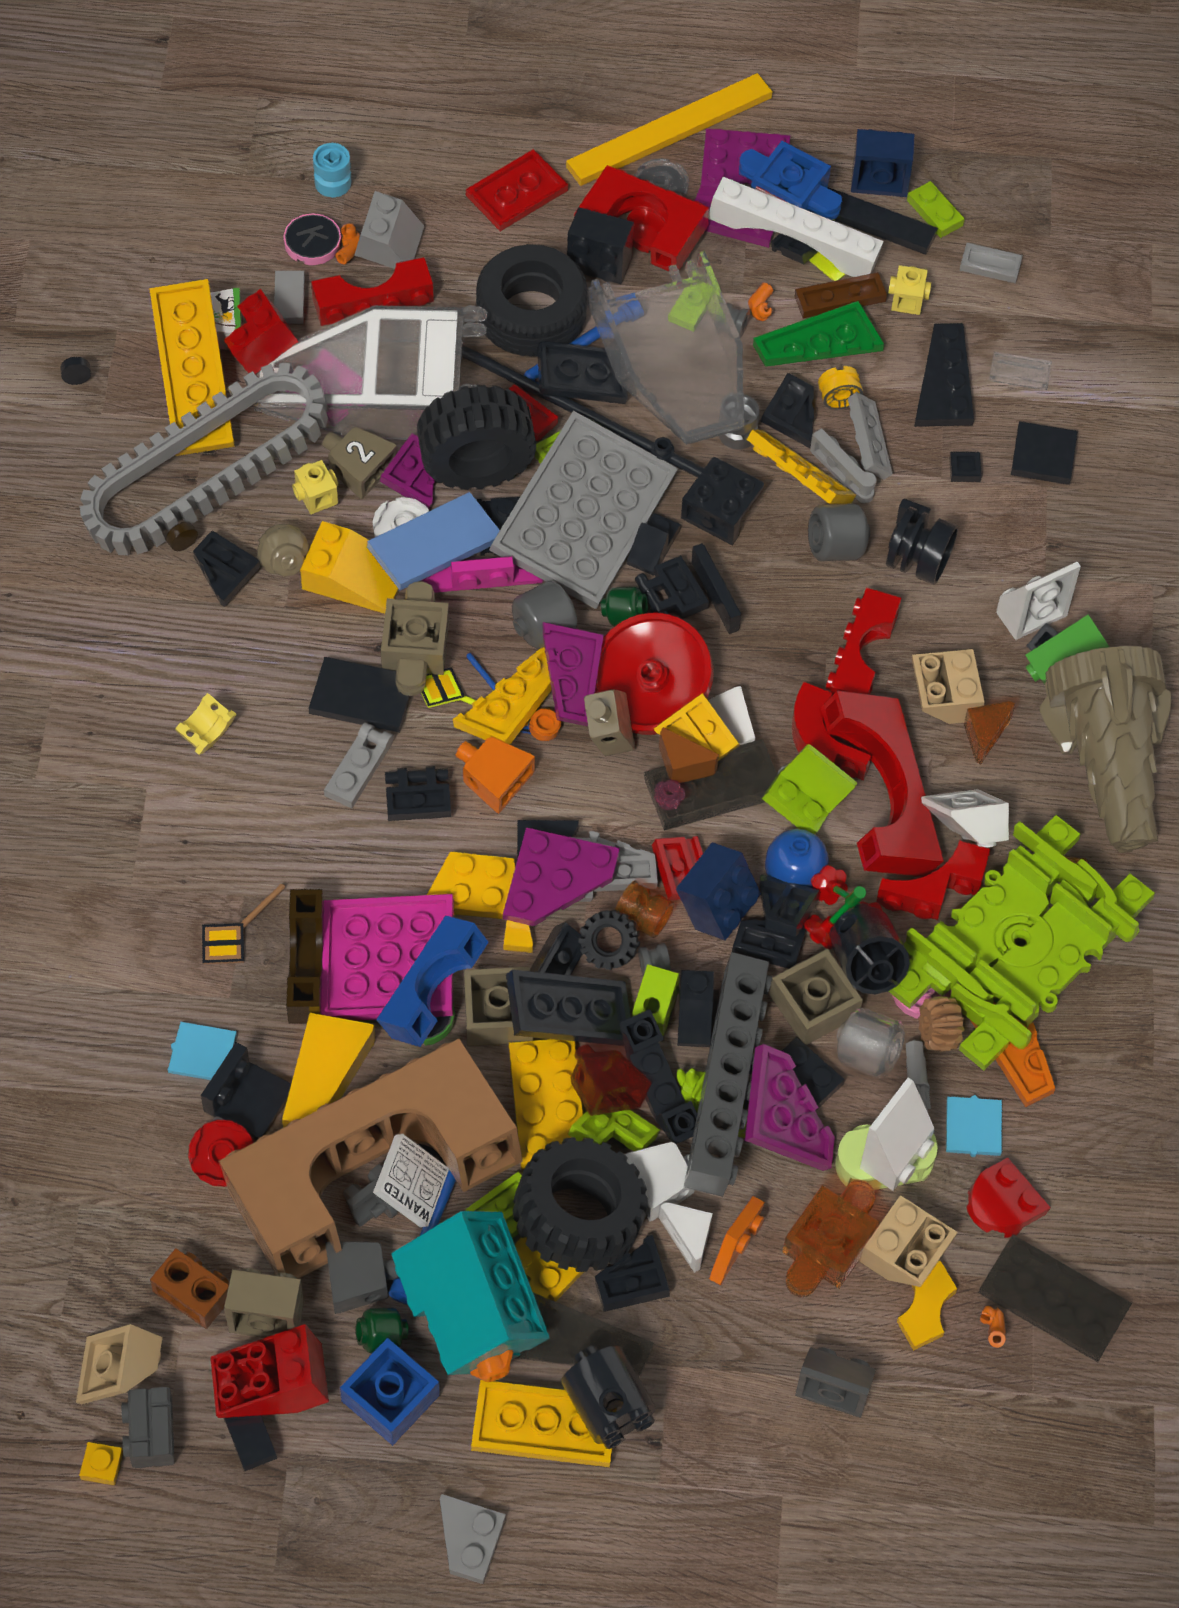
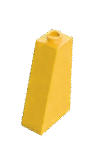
(326, 1063)

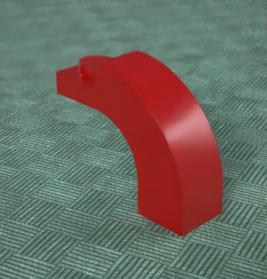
(810, 729)

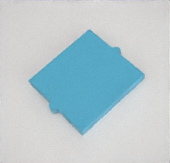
(200, 1050)
(974, 1126)

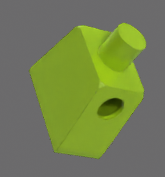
(659, 994)

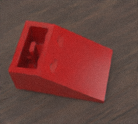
(270, 1375)

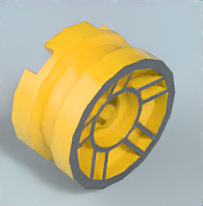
(838, 386)

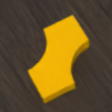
(922, 1320)

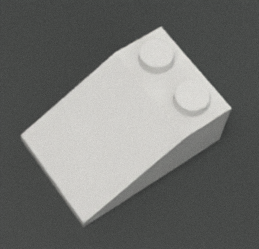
(1038, 602)
(898, 1138)

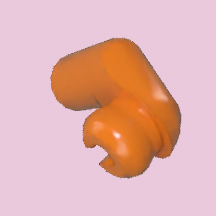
(997, 1329)

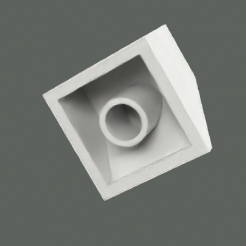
(972, 815)

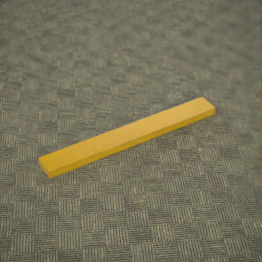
(669, 128)

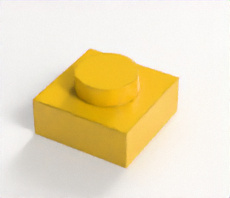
(101, 1463)

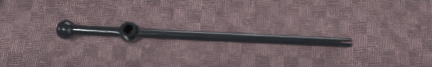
(661, 447)

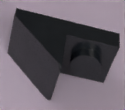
(652, 543)

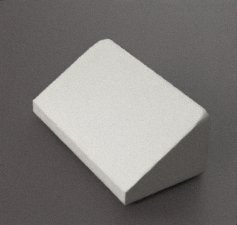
(734, 713)

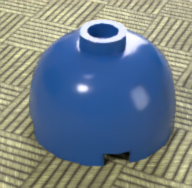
(796, 857)

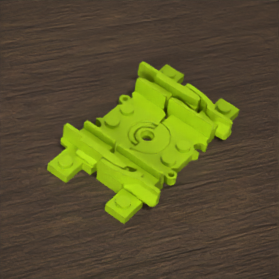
(1012, 909)

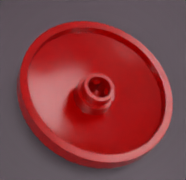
(658, 666)

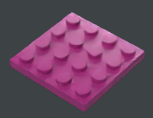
(372, 948)

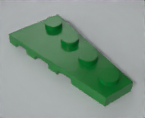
(824, 336)

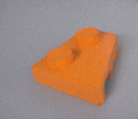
(737, 1239)

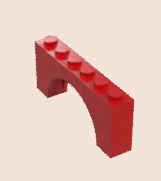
(879, 729)

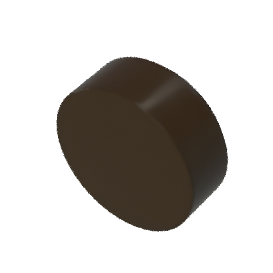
(181, 536)

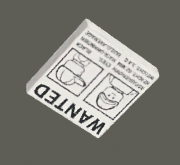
(411, 1180)

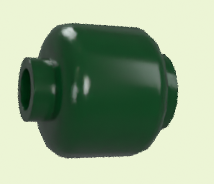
(623, 604)
(378, 1325)

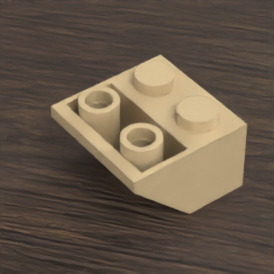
(948, 684)
(907, 1244)

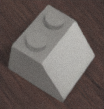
(389, 232)

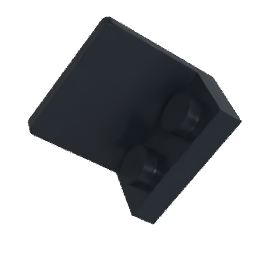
(720, 499)
(245, 1093)

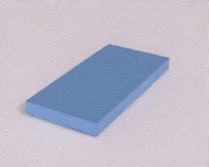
(434, 541)

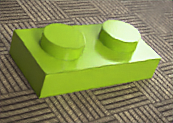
(935, 209)

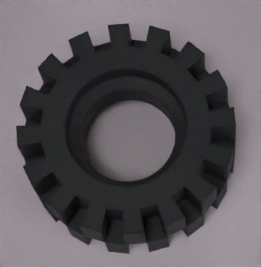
(590, 945)

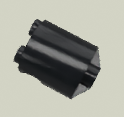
(869, 949)
(605, 1382)

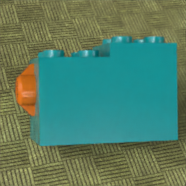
(472, 1293)

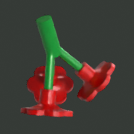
(832, 886)

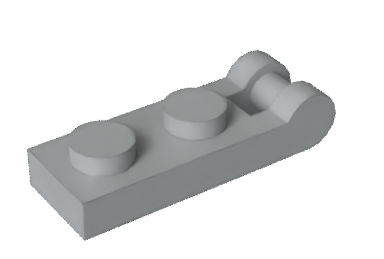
(842, 466)
(358, 766)

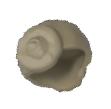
(282, 549)

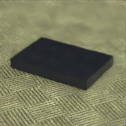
(578, 373)
(358, 695)

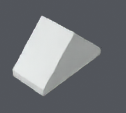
(688, 1230)

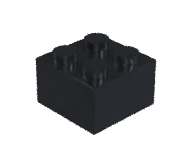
(601, 244)

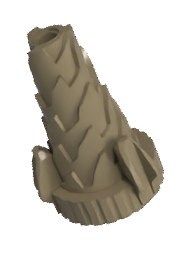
(1114, 712)

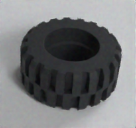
(476, 437)
(568, 1238)

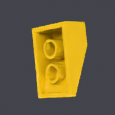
(346, 569)

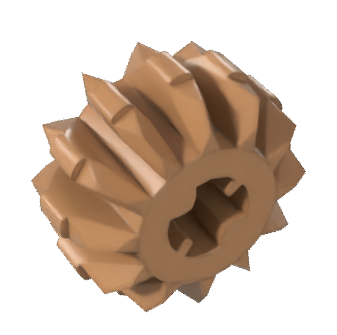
(941, 1023)

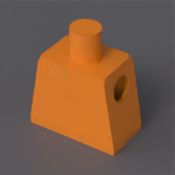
(495, 770)

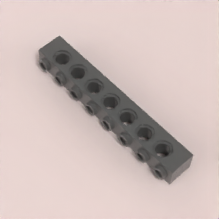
(705, 1171)

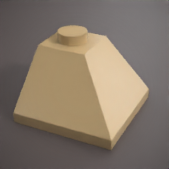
(117, 1362)

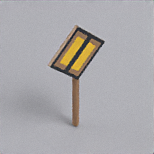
(226, 941)

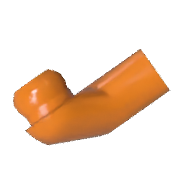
(349, 240)
(758, 304)

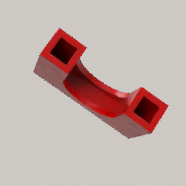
(683, 218)

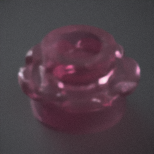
(669, 801)

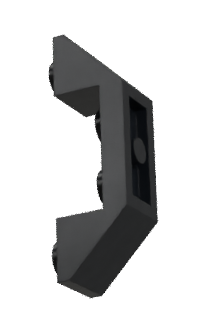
(664, 1097)

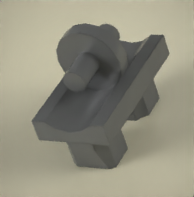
(364, 1203)

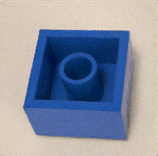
(389, 1391)

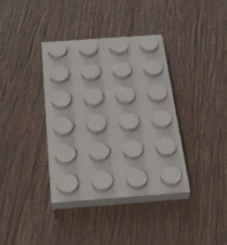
(583, 509)

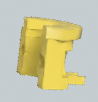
(206, 724)

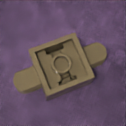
(415, 637)

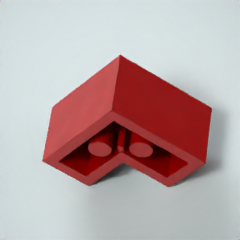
(262, 336)

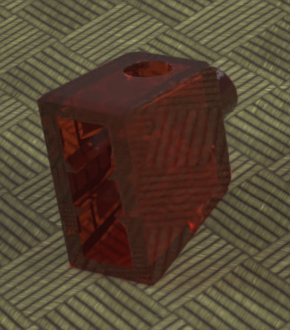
(607, 1081)

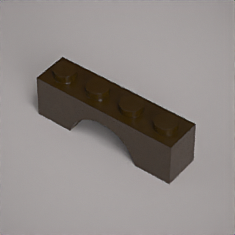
(306, 949)

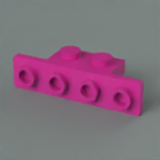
(480, 574)

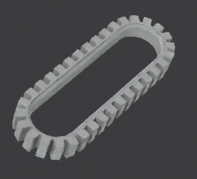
(193, 430)

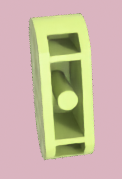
(851, 1153)

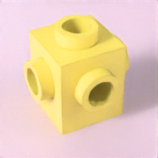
(909, 289)
(316, 486)

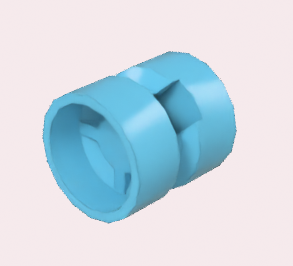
(332, 170)

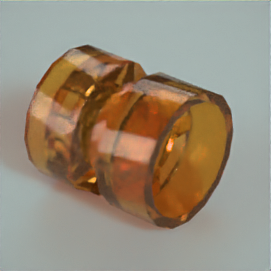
(647, 911)

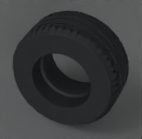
(537, 270)

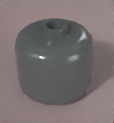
(838, 532)
(542, 604)

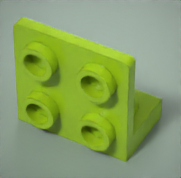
(808, 789)

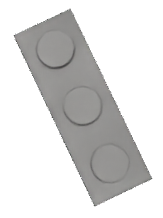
(869, 436)

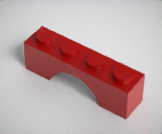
(407, 286)
(874, 620)

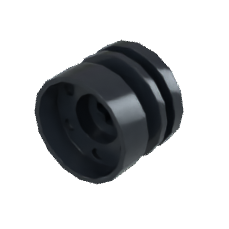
(921, 545)

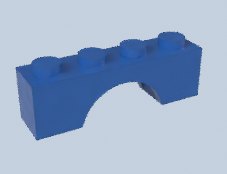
(450, 949)

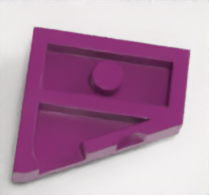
(407, 473)

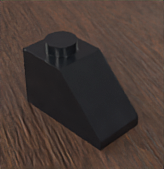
(695, 1008)

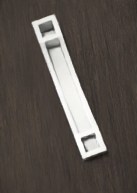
(749, 208)

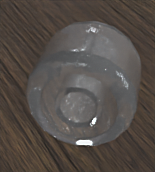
(870, 1042)

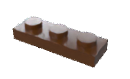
(831, 295)

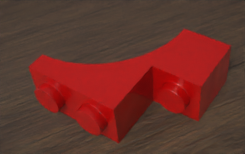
(926, 894)

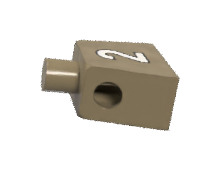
(359, 458)

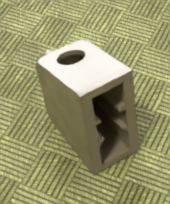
(609, 717)

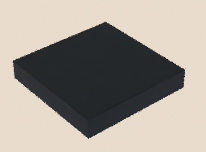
(1044, 453)

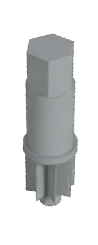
(917, 1070)

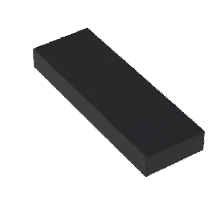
(716, 588)

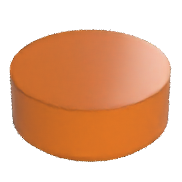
(544, 725)

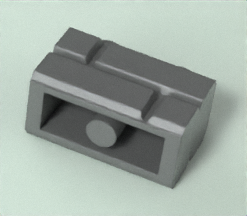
(150, 1427)

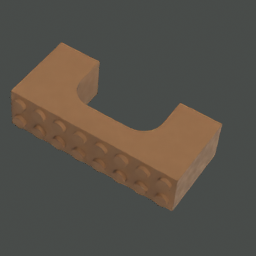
(430, 1100)

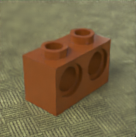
(185, 1293)

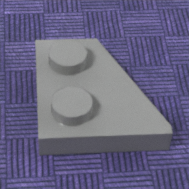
(631, 865)
(470, 1537)

